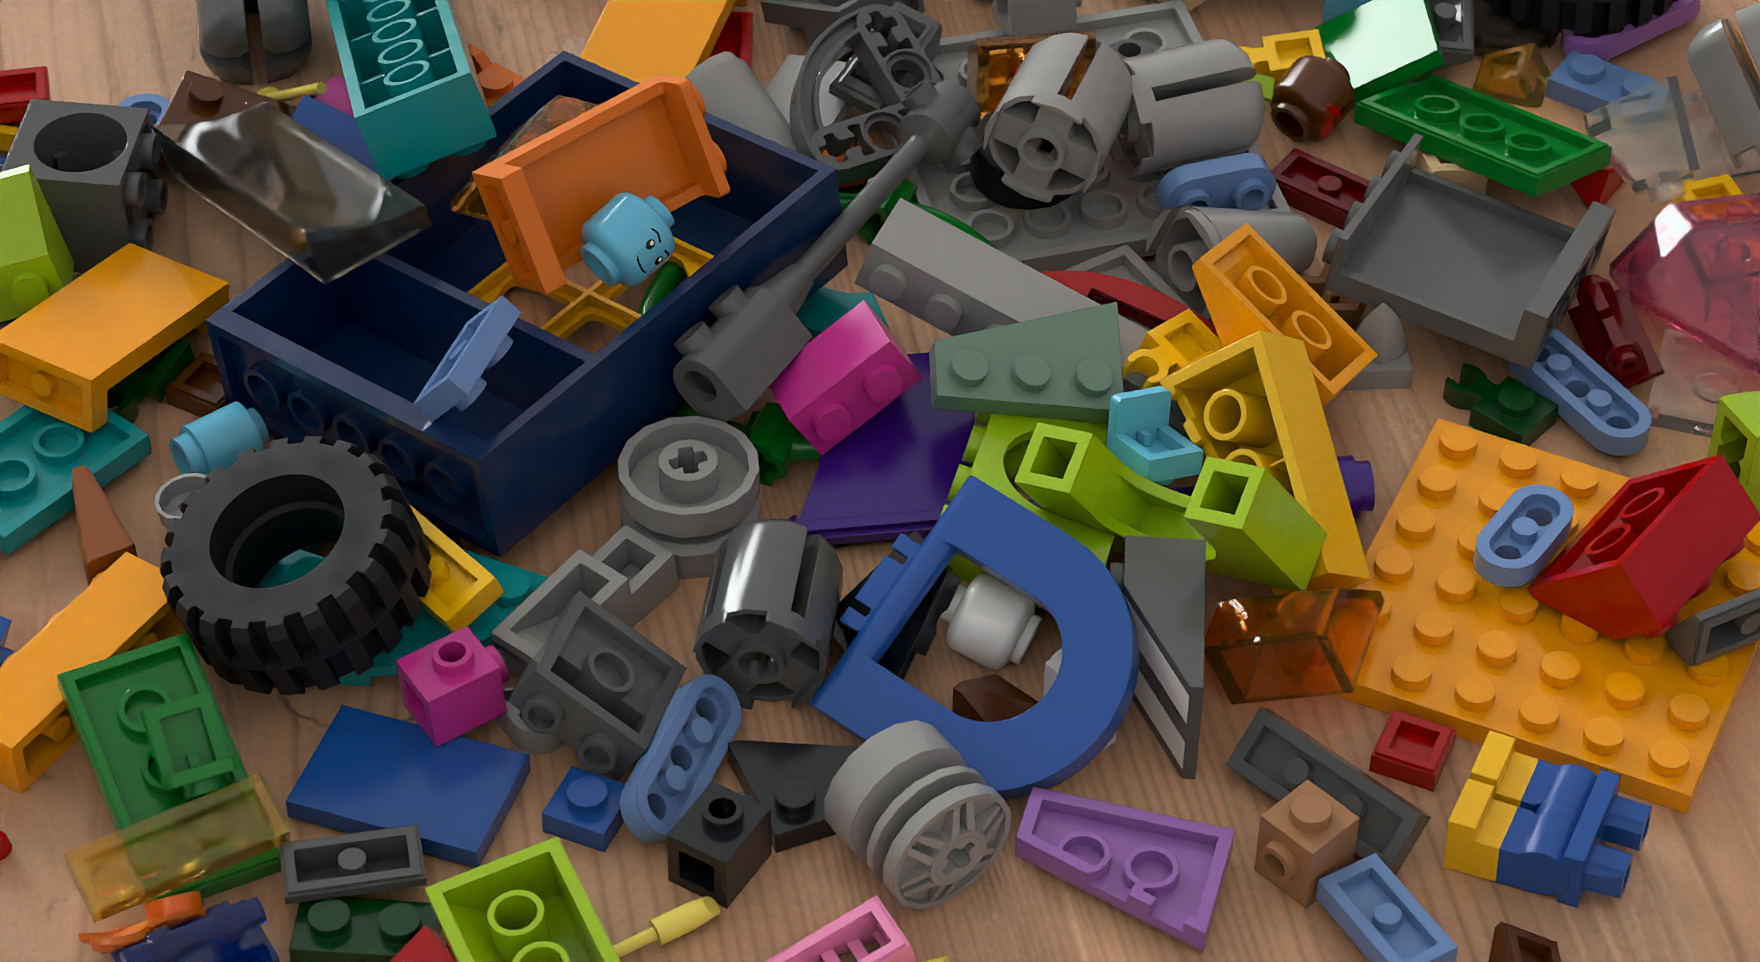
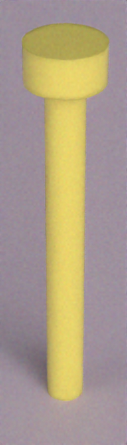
(293, 93)

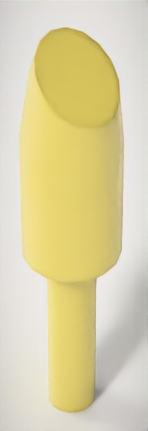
(671, 925)

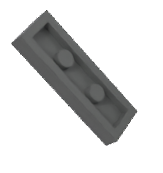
(1282, 757)

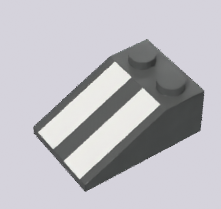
(1167, 600)

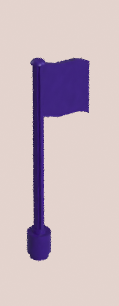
(903, 462)

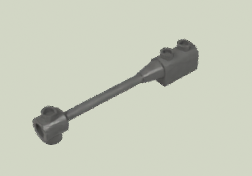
(758, 328)

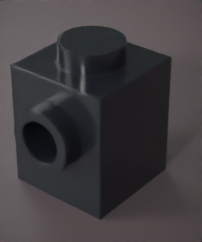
(719, 844)

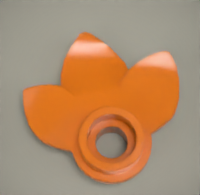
(159, 912)

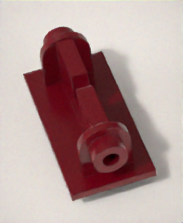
(1613, 332)

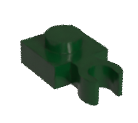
(149, 380)
(1501, 409)

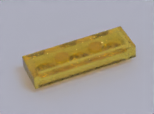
(177, 847)

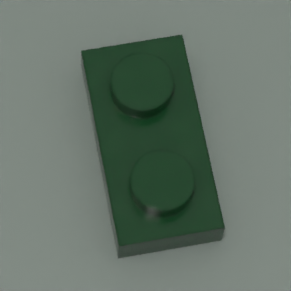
(357, 929)

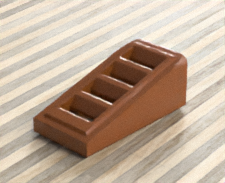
(100, 529)

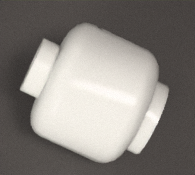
(990, 623)

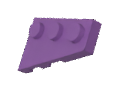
(1131, 858)

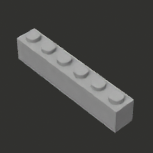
(973, 286)

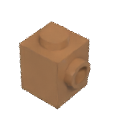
(1304, 841)

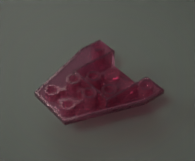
(1701, 273)

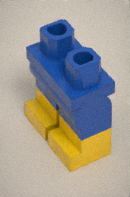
(1543, 825)

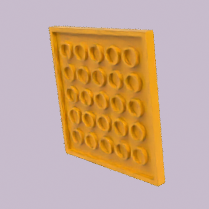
(1514, 666)

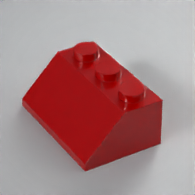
(1650, 550)

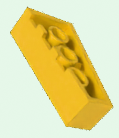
(1265, 411)

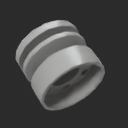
(917, 814)

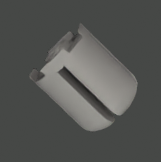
(1730, 78)
(1189, 107)
(1039, 111)

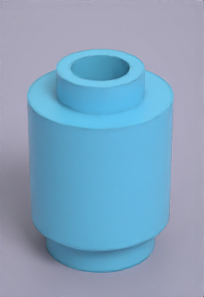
(218, 439)

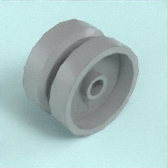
(689, 487)

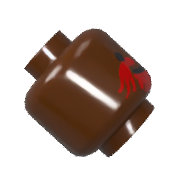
(1312, 98)

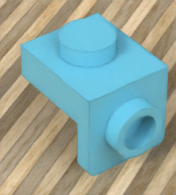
(1144, 440)

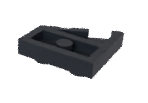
(790, 782)

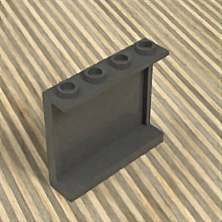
(1462, 259)

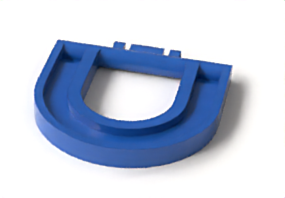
(1048, 568)

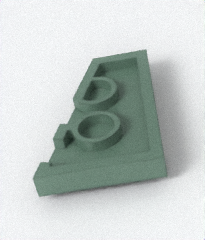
(1033, 368)

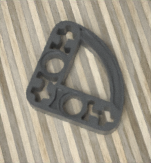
(835, 41)

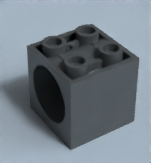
(94, 173)

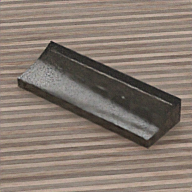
(292, 189)

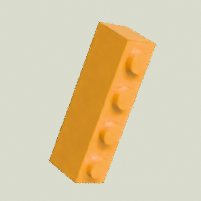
(110, 617)

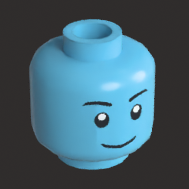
(627, 239)

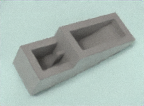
(624, 577)

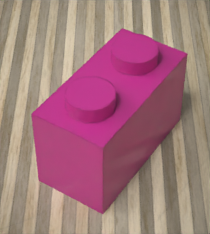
(844, 378)

